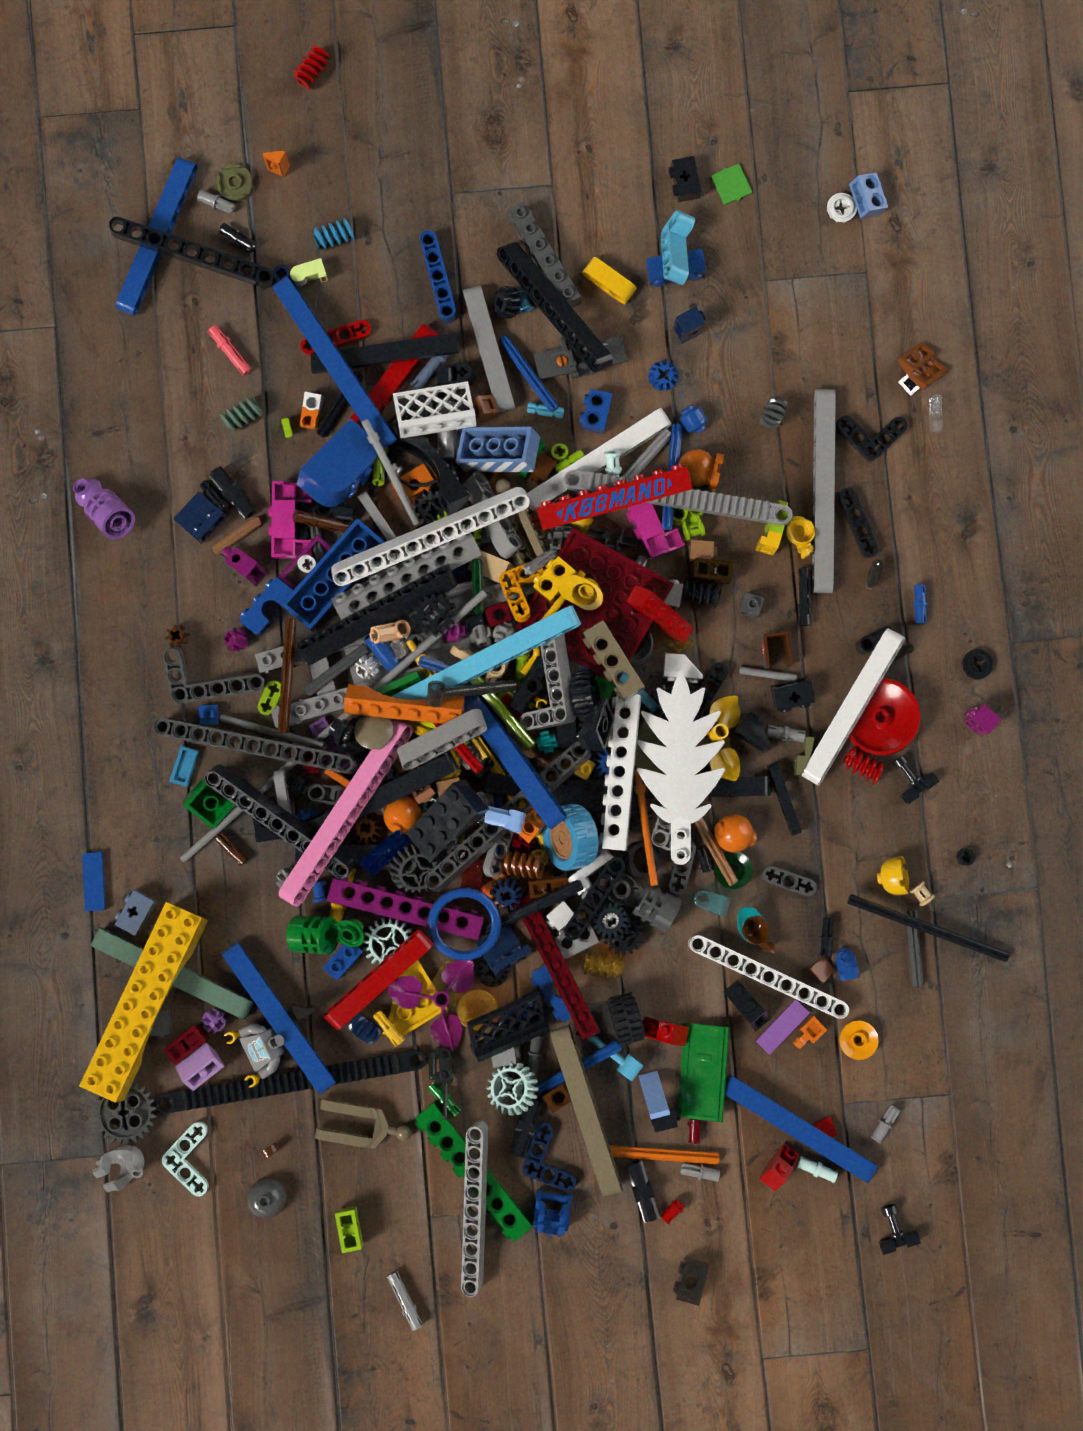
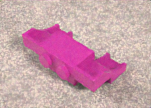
(283, 529)
(650, 532)

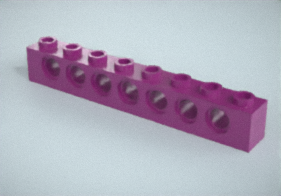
(336, 895)

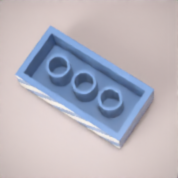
(498, 449)

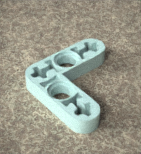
(182, 1154)

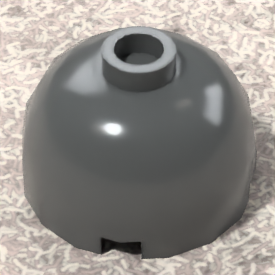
(267, 1198)

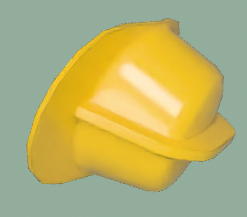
(581, 591)

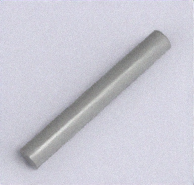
(767, 673)

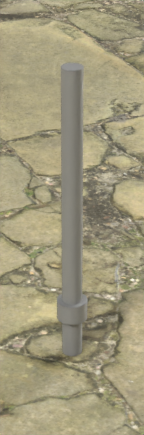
(373, 438)

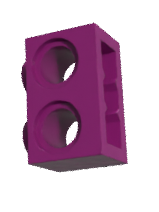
(981, 719)

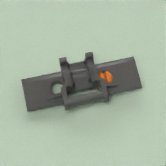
(564, 361)

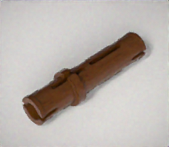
(313, 519)

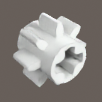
(367, 667)

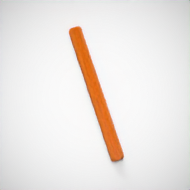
(665, 1154)

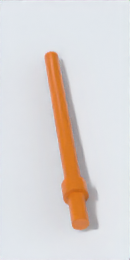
(640, 790)

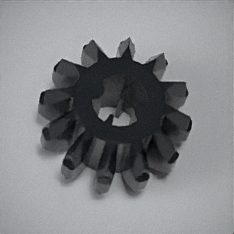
(507, 302)

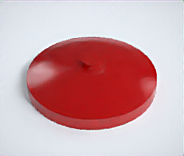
(888, 720)

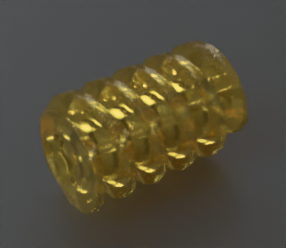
(603, 965)

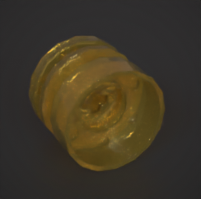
(473, 998)

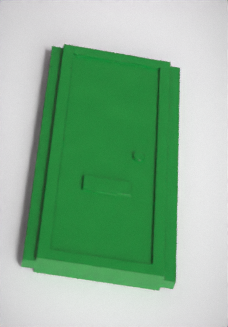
(703, 1072)

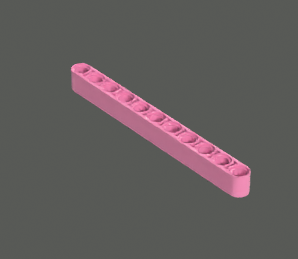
(343, 816)

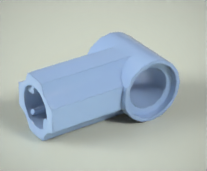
(510, 820)

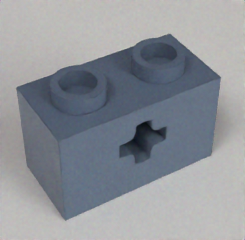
(135, 923)

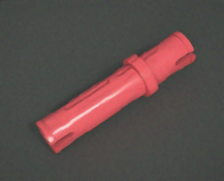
(225, 344)

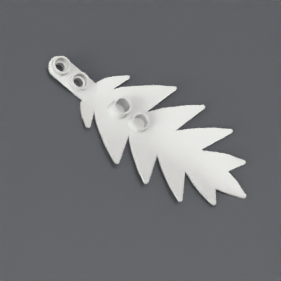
(680, 760)

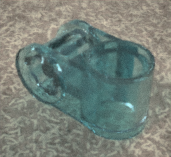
(714, 903)

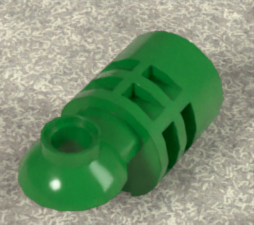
(322, 934)

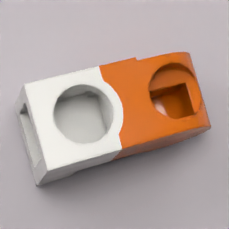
(311, 410)

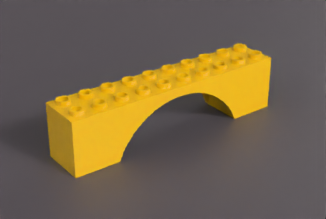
(128, 1030)

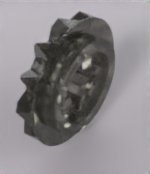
(874, 574)

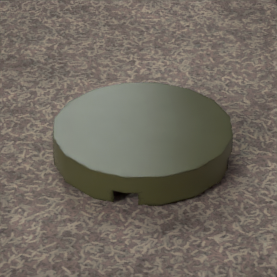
(234, 182)

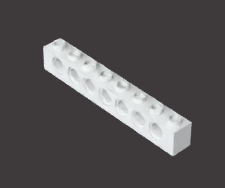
(620, 841)

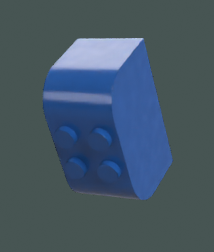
(339, 466)

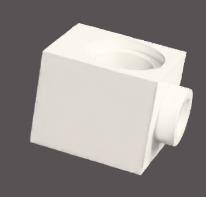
(559, 916)

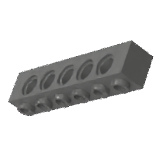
(542, 252)

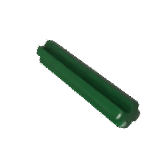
(477, 582)

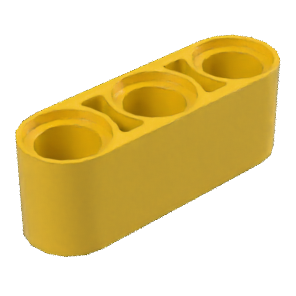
(609, 280)

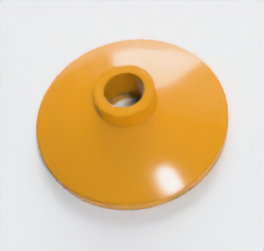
(865, 1047)

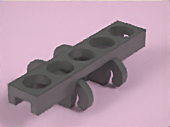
(559, 534)
(606, 539)

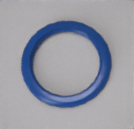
(495, 923)

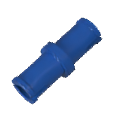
(920, 604)

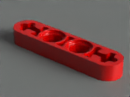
(335, 335)

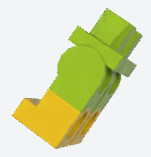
(770, 542)

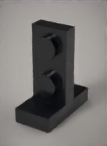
(747, 1005)

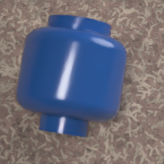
(693, 419)

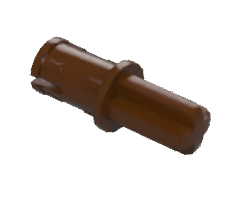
(231, 849)

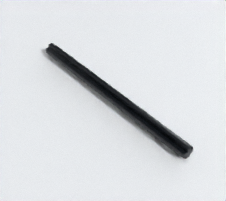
(928, 928)

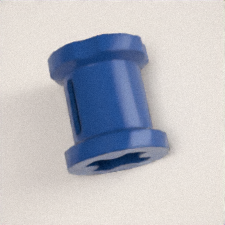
(320, 891)

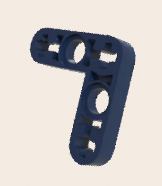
(538, 1160)

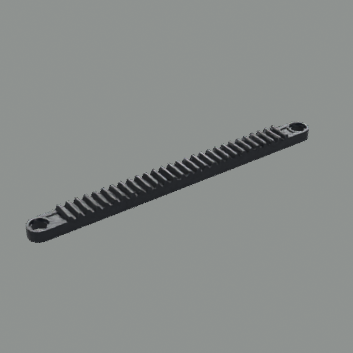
(288, 1082)

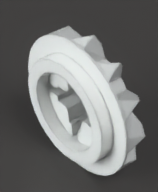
(846, 201)

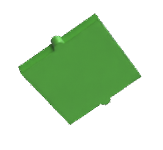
(731, 184)

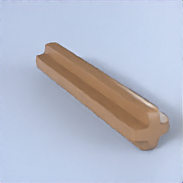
(237, 535)

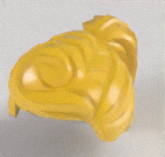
(800, 533)

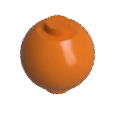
(402, 814)
(734, 833)

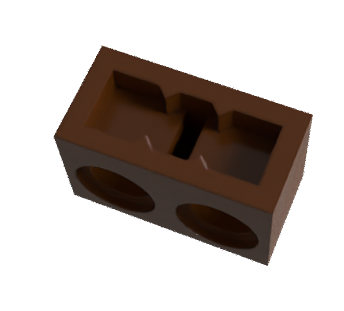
(552, 880)

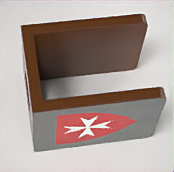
(786, 645)

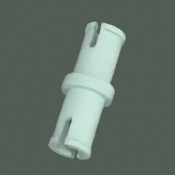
(817, 1169)

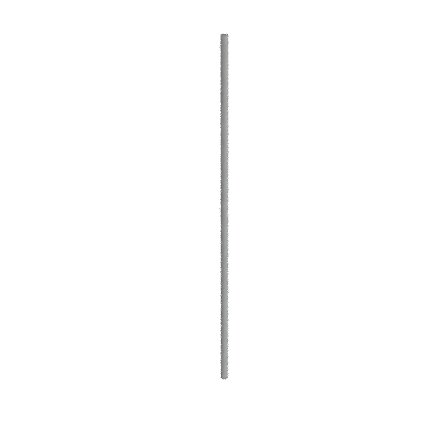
(325, 733)

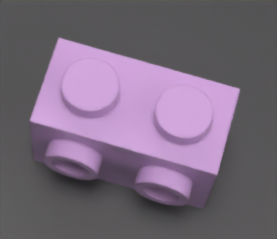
(199, 1066)

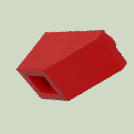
(665, 1031)
(779, 1167)

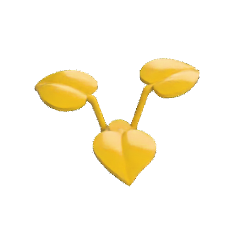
(727, 719)

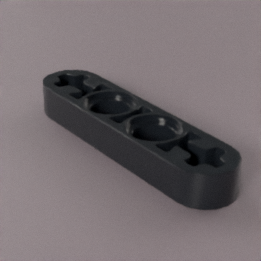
(860, 522)
(708, 697)
(784, 799)

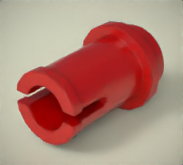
(672, 1211)

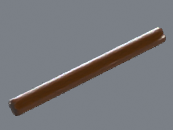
(287, 675)

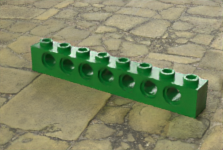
(510, 1230)

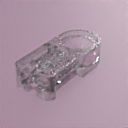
(935, 418)
(400, 648)

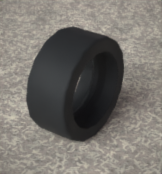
(628, 859)

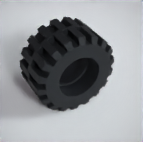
(626, 1018)

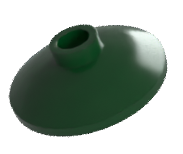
(743, 866)

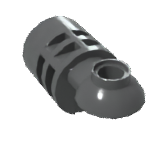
(646, 902)

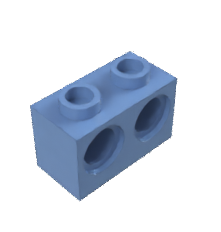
(868, 195)

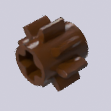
(180, 632)

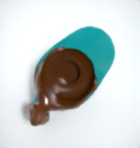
(754, 928)

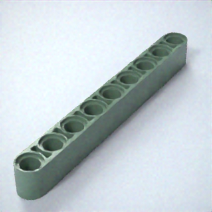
(186, 980)

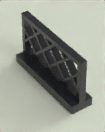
(512, 1034)

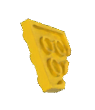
(410, 1019)

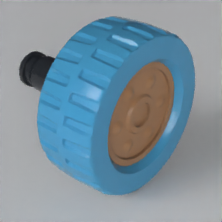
(574, 840)

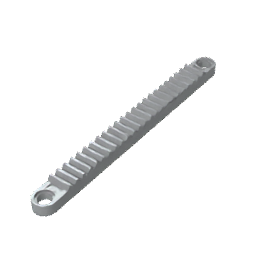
(694, 500)

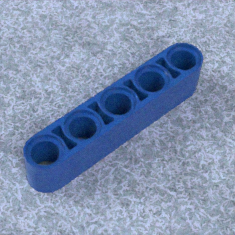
(438, 268)

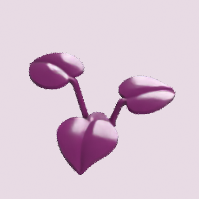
(458, 976)

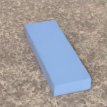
(654, 1095)

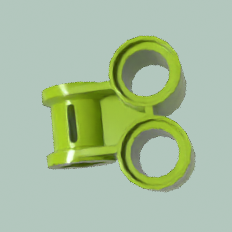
(690, 523)

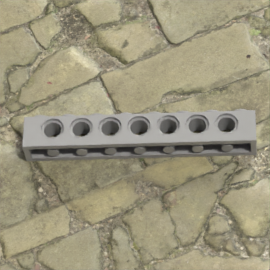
(467, 552)

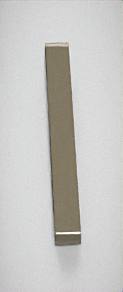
(586, 1111)

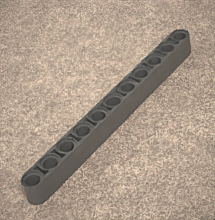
(246, 742)
(490, 839)

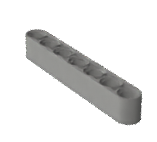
(488, 348)

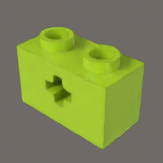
(349, 1229)

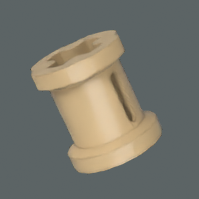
(921, 887)

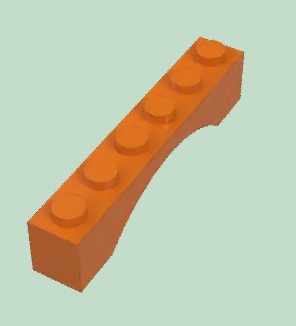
(367, 702)

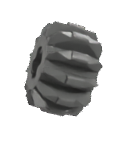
(773, 412)

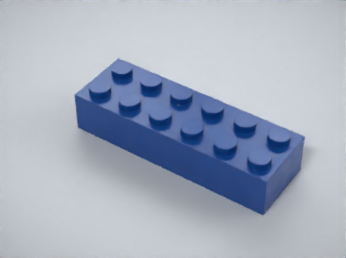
(312, 597)

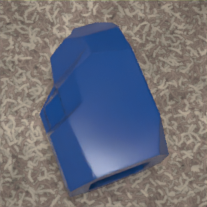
(846, 965)

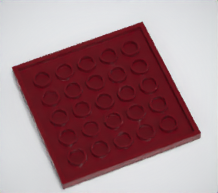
(616, 579)

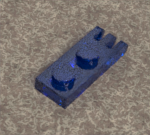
(384, 852)

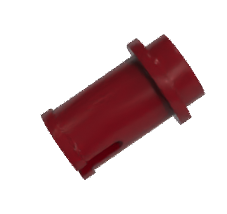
(694, 1131)

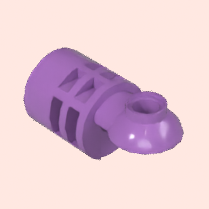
(104, 508)

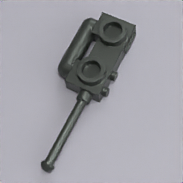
(444, 1075)

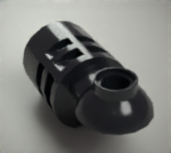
(344, 736)

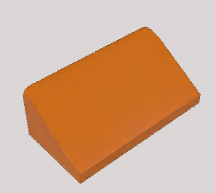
(277, 162)

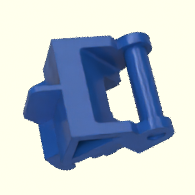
(552, 1221)

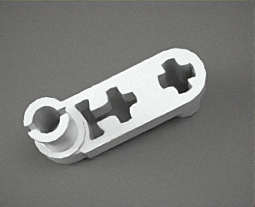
(584, 873)

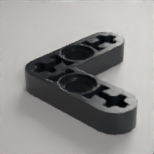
(868, 442)

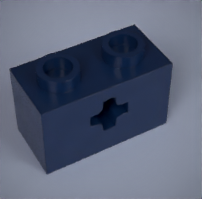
(689, 324)

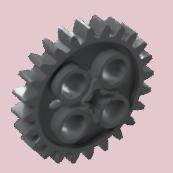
(143, 1110)

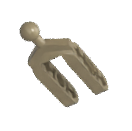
(531, 523)
(380, 1130)

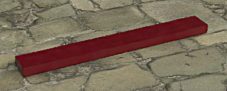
(559, 972)

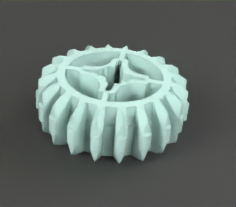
(373, 937)
(525, 1082)

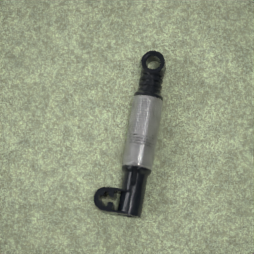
(447, 375)

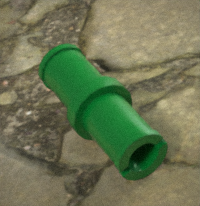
(437, 1091)

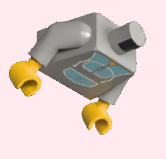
(261, 1047)

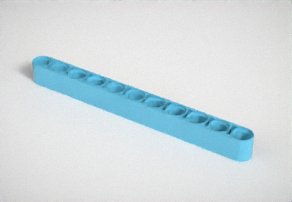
(498, 653)

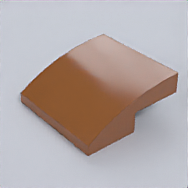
(921, 366)

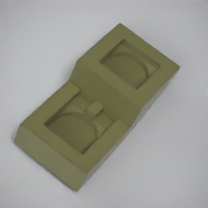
(801, 761)

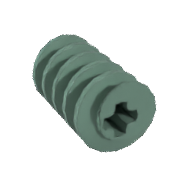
(241, 414)

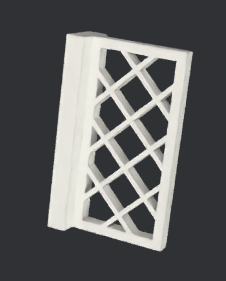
(436, 421)

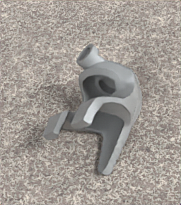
(131, 1163)

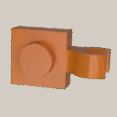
(811, 1030)

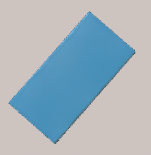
(184, 766)

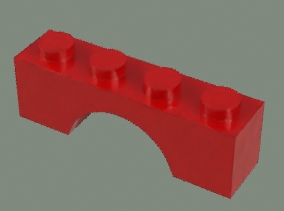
(653, 607)

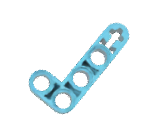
(675, 247)

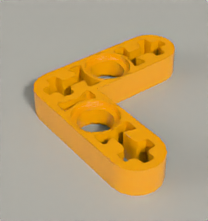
(517, 582)

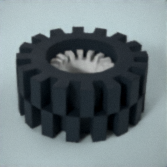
(607, 915)

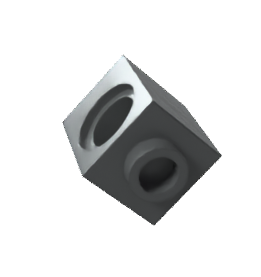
(751, 605)

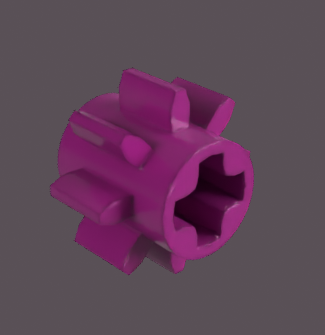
(455, 633)
(236, 639)

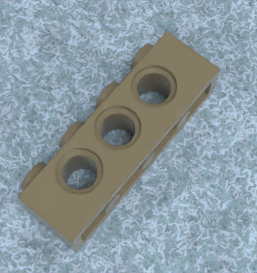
(601, 632)

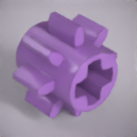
(213, 1020)

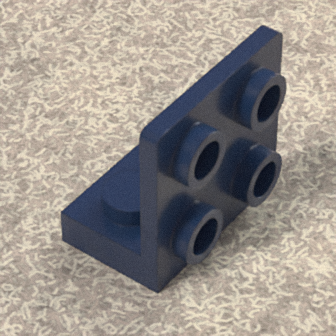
(200, 517)
(505, 952)

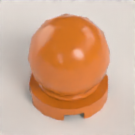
(702, 467)

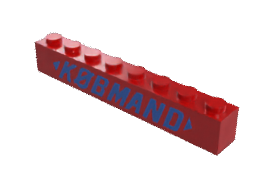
(615, 497)

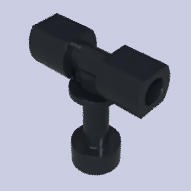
(917, 784)
(897, 1237)

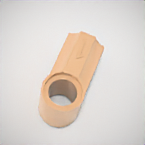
(390, 631)

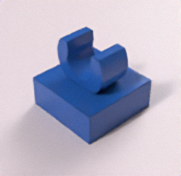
(209, 715)

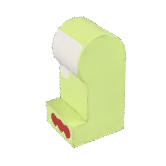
(308, 271)

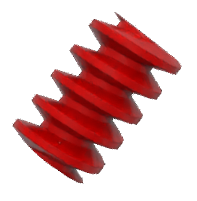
(310, 66)
(863, 765)

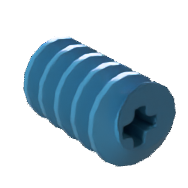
(333, 234)

